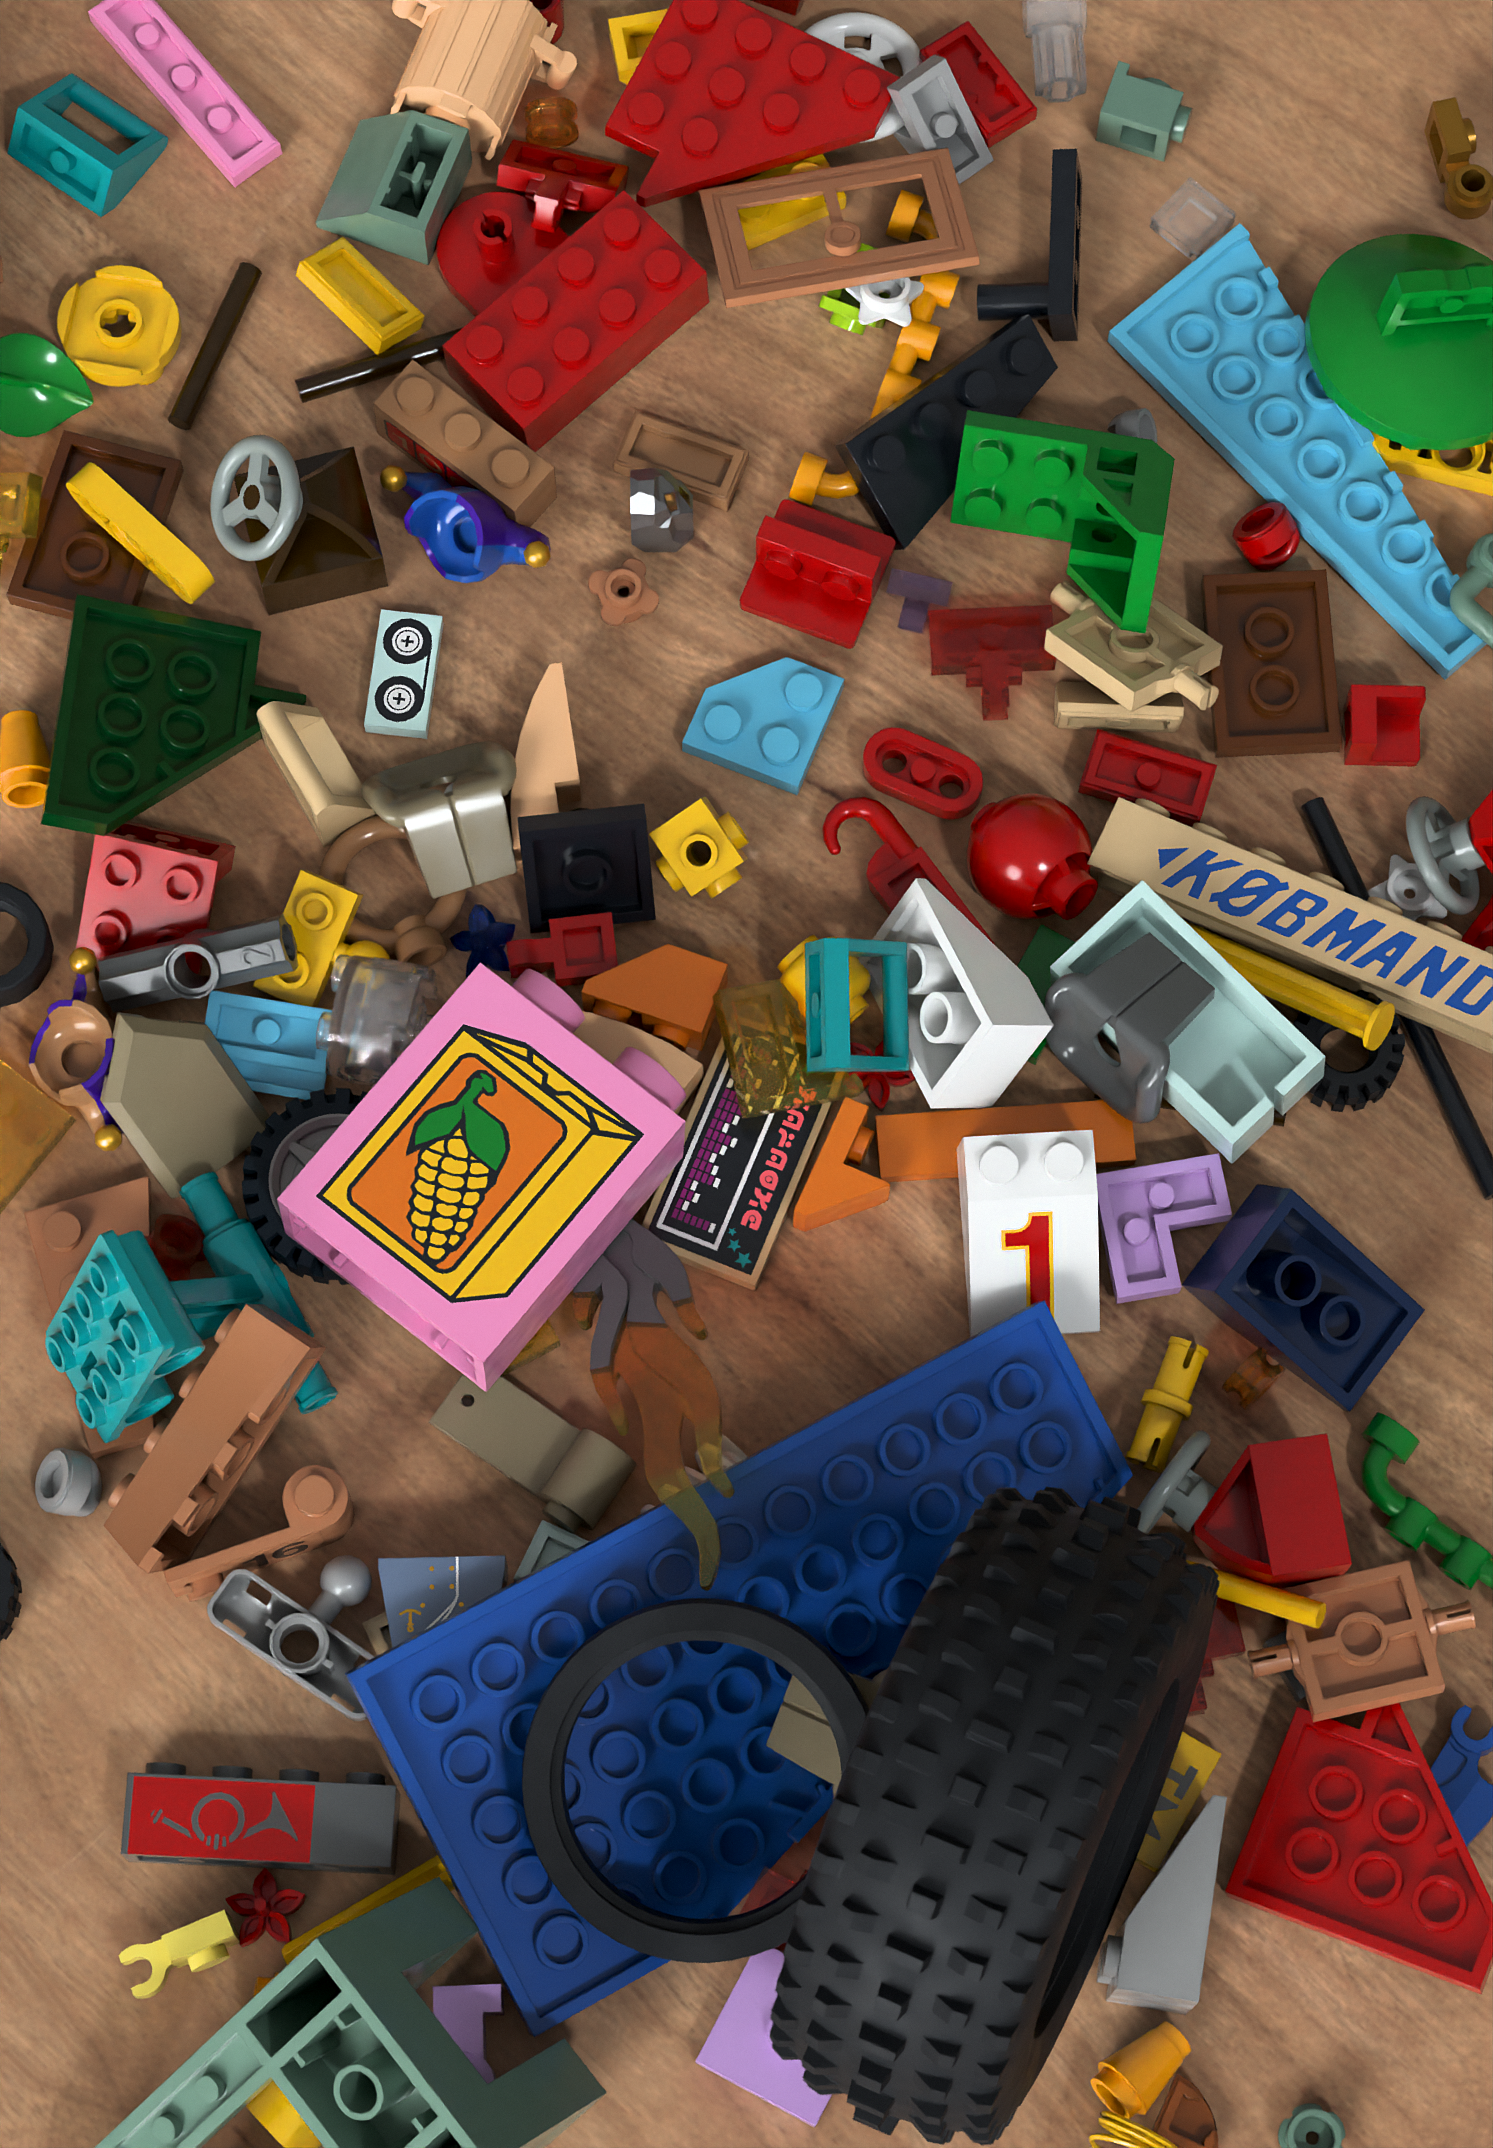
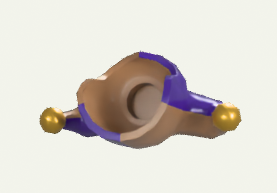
(77, 1049)

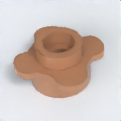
(627, 609)

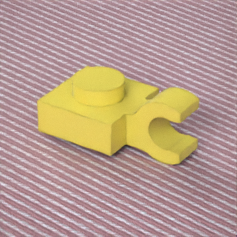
(196, 1944)

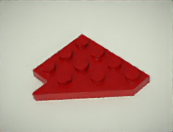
(740, 96)
(1367, 1849)

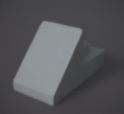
(938, 117)

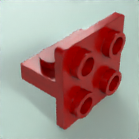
(816, 573)

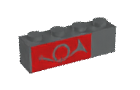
(261, 1821)

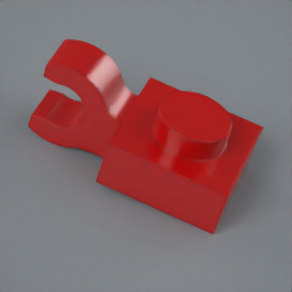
(576, 950)

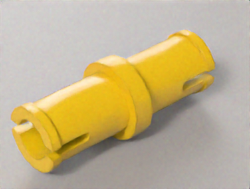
(1167, 1404)

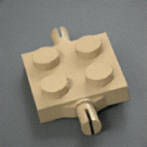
(1131, 664)

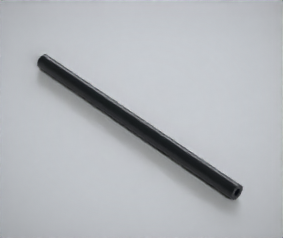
(1421, 1036)

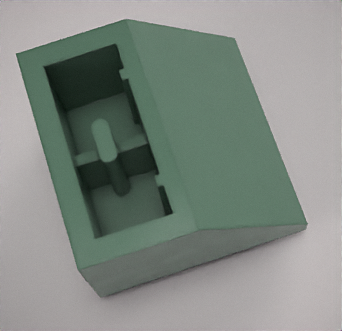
(398, 183)

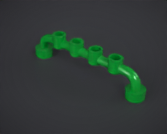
(1410, 1520)

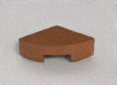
(1186, 2117)

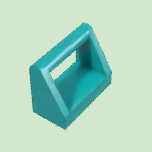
(75, 159)
(830, 1007)

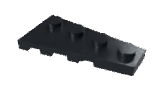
(912, 449)

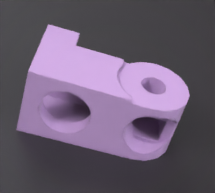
(463, 2015)

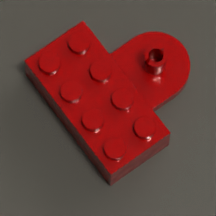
(558, 310)

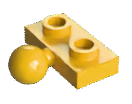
(320, 921)

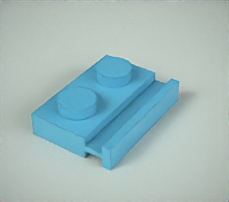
(269, 1042)

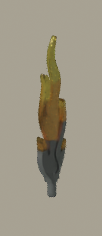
(660, 1372)

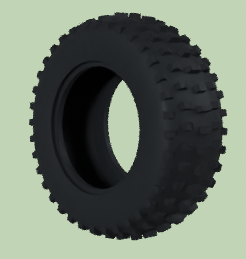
(992, 1813)

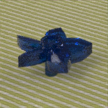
(484, 940)

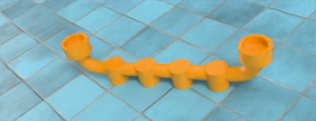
(913, 343)

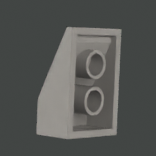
(1163, 1942)

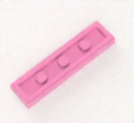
(187, 86)

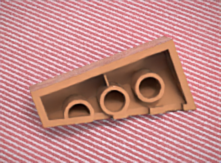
(211, 1438)

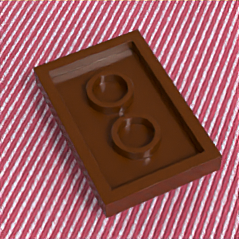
(71, 548)
(1273, 664)

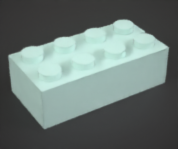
(1237, 1052)

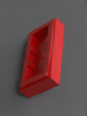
(987, 86)

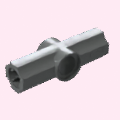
(161, 970)

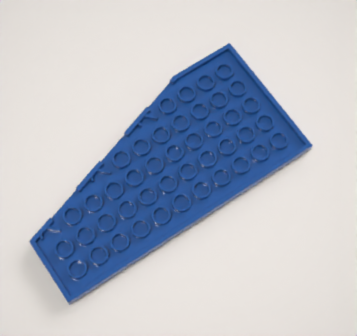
(672, 1746)

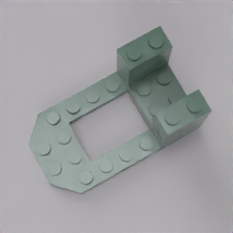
(365, 2051)

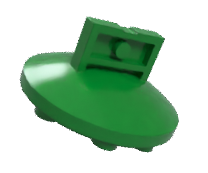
(1408, 340)

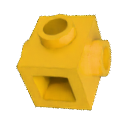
(677, 841)

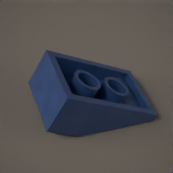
(1303, 1294)

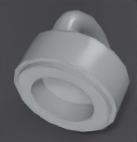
(68, 1483)

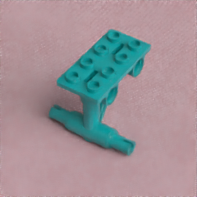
(133, 1326)

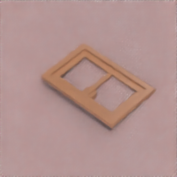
(849, 268)

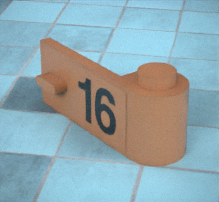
(317, 1513)

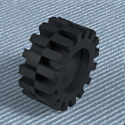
(1362, 1084)

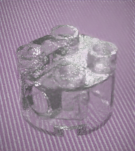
(373, 1015)

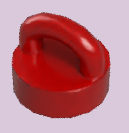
(1266, 531)

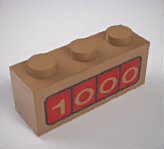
(463, 444)

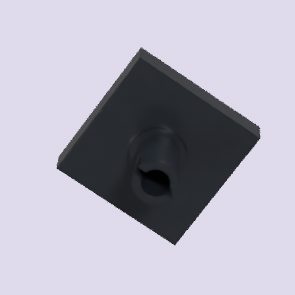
(587, 865)

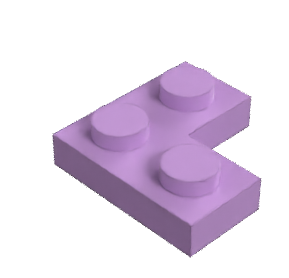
(1142, 1208)

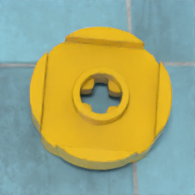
(124, 359)

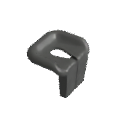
(1147, 1002)

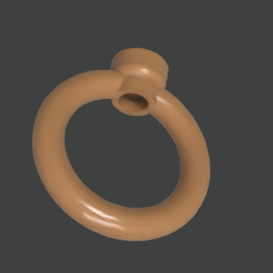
(413, 939)

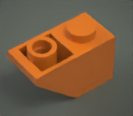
(661, 994)

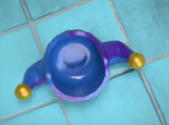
(464, 527)

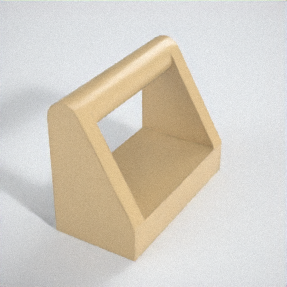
(314, 768)

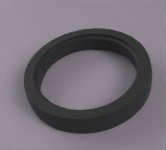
(546, 1752)

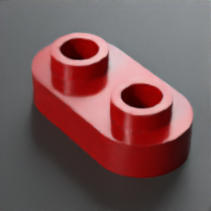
(925, 771)

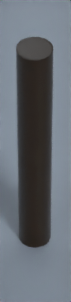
(214, 346)
(372, 367)

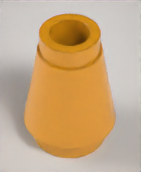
(23, 760)
(1139, 2071)

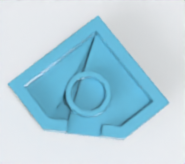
(766, 722)

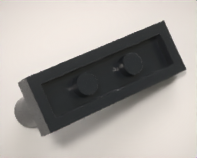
(1060, 296)

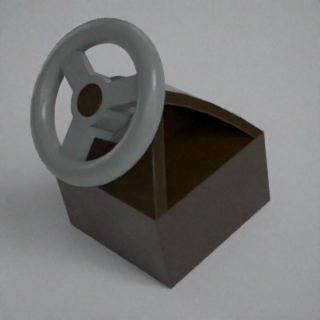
(302, 520)

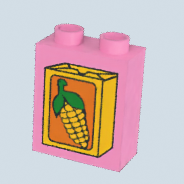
(487, 1170)

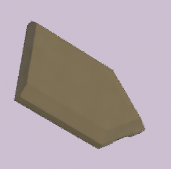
(178, 1098)

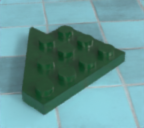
(147, 710)

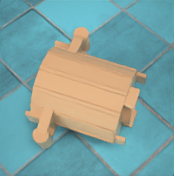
(478, 63)

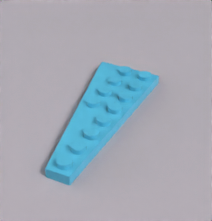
(1241, 375)

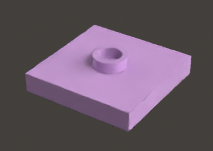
(742, 2047)

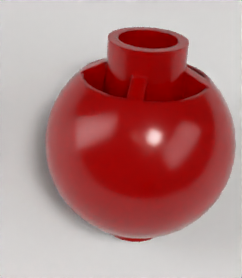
(1031, 858)

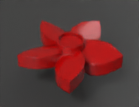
(879, 1081)
(266, 1910)

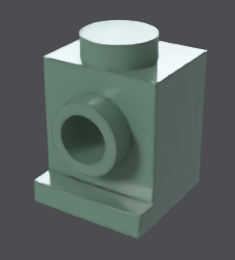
(1142, 115)

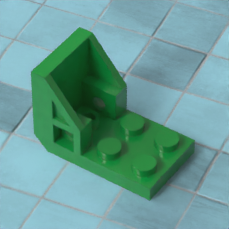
(1076, 488)

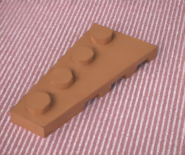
(62, 1240)

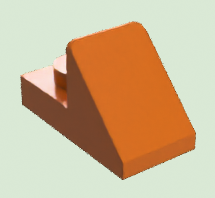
(834, 1186)

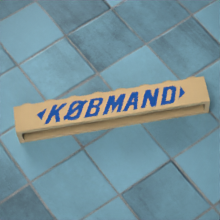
(1300, 919)

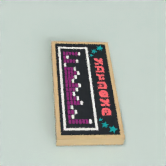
(734, 1180)

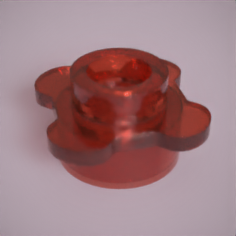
(184, 1237)

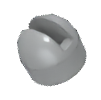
(1134, 423)

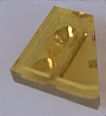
(768, 1052)

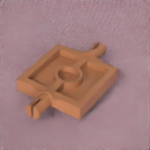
(1371, 1645)

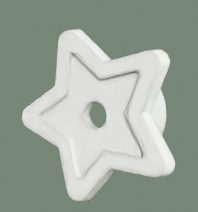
(894, 308)
(1407, 876)

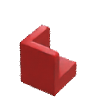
(1383, 725)

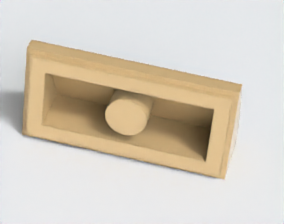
(1087, 707)

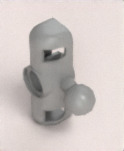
(343, 1584)

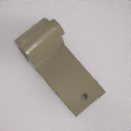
(536, 1449)

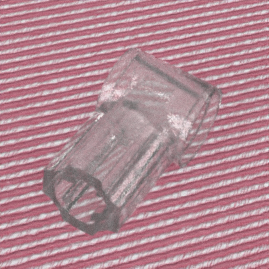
(1057, 47)

